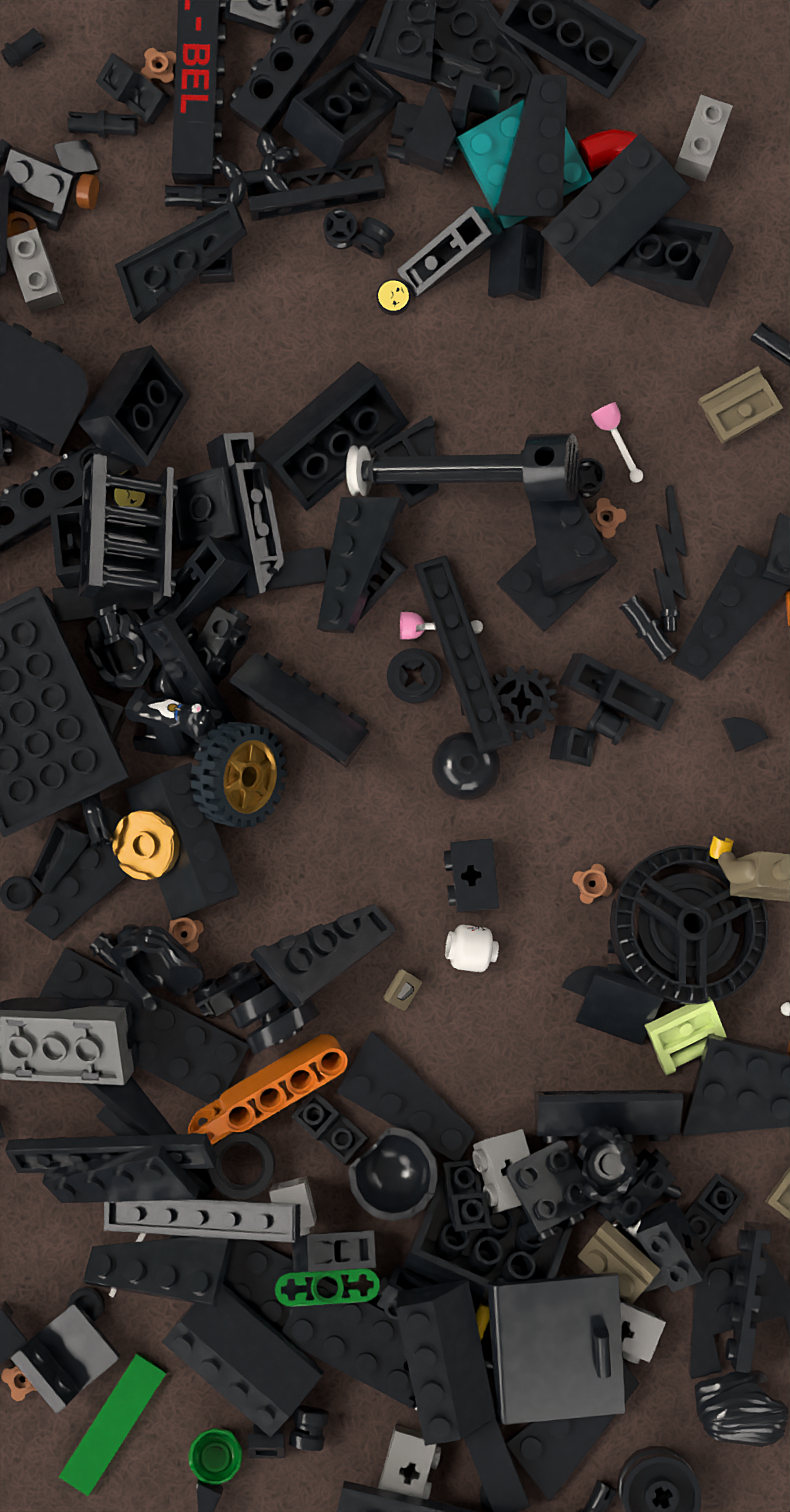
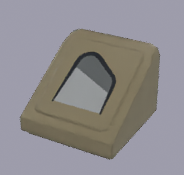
(402, 990)

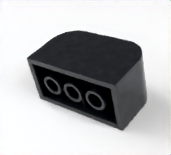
(38, 389)

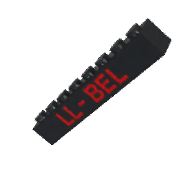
(198, 91)

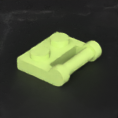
(682, 1029)

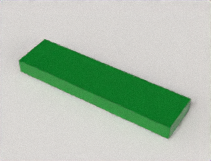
(112, 1424)

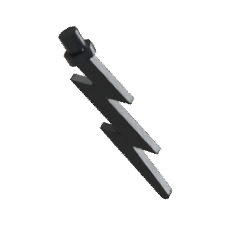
(672, 581)

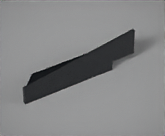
(255, 508)
(133, 1113)

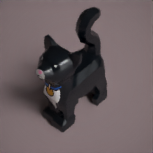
(171, 725)

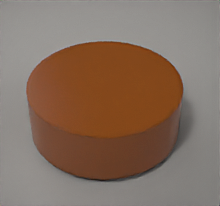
(87, 191)
(19, 223)

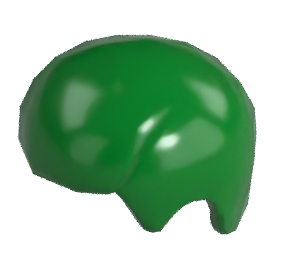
(212, 1463)

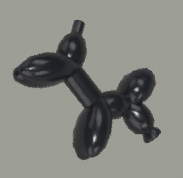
(267, 174)

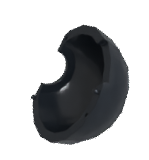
(395, 1176)

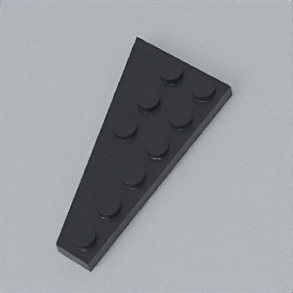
(738, 1089)

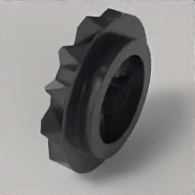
(411, 659)

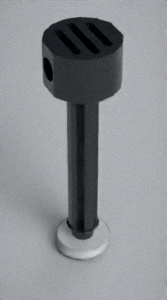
(547, 468)

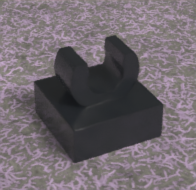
(263, 1446)

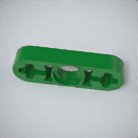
(299, 1280)

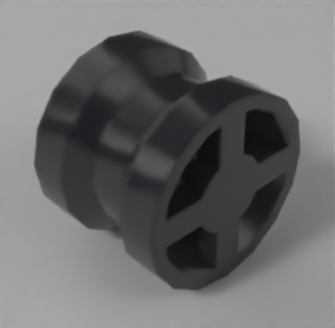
(343, 222)
(373, 237)

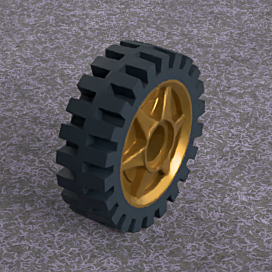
(239, 774)

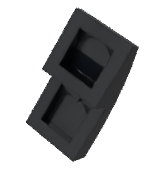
(133, 88)

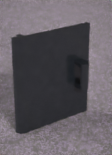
(556, 1348)

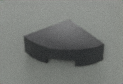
(743, 732)
(580, 980)

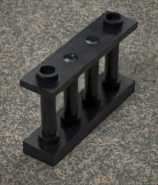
(96, 543)

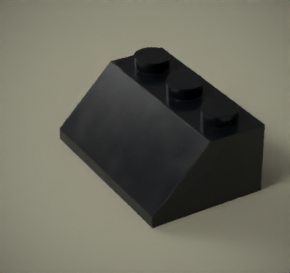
(135, 406)

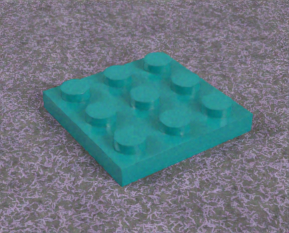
(488, 155)

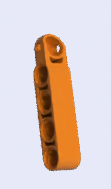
(276, 1076)

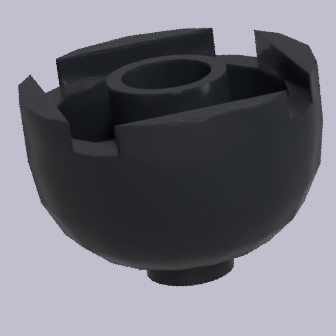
(461, 770)

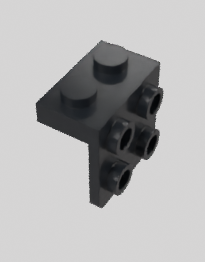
(549, 1190)

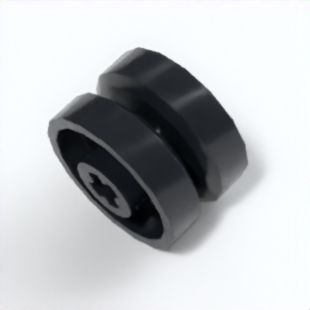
(276, 1016)
(653, 1469)

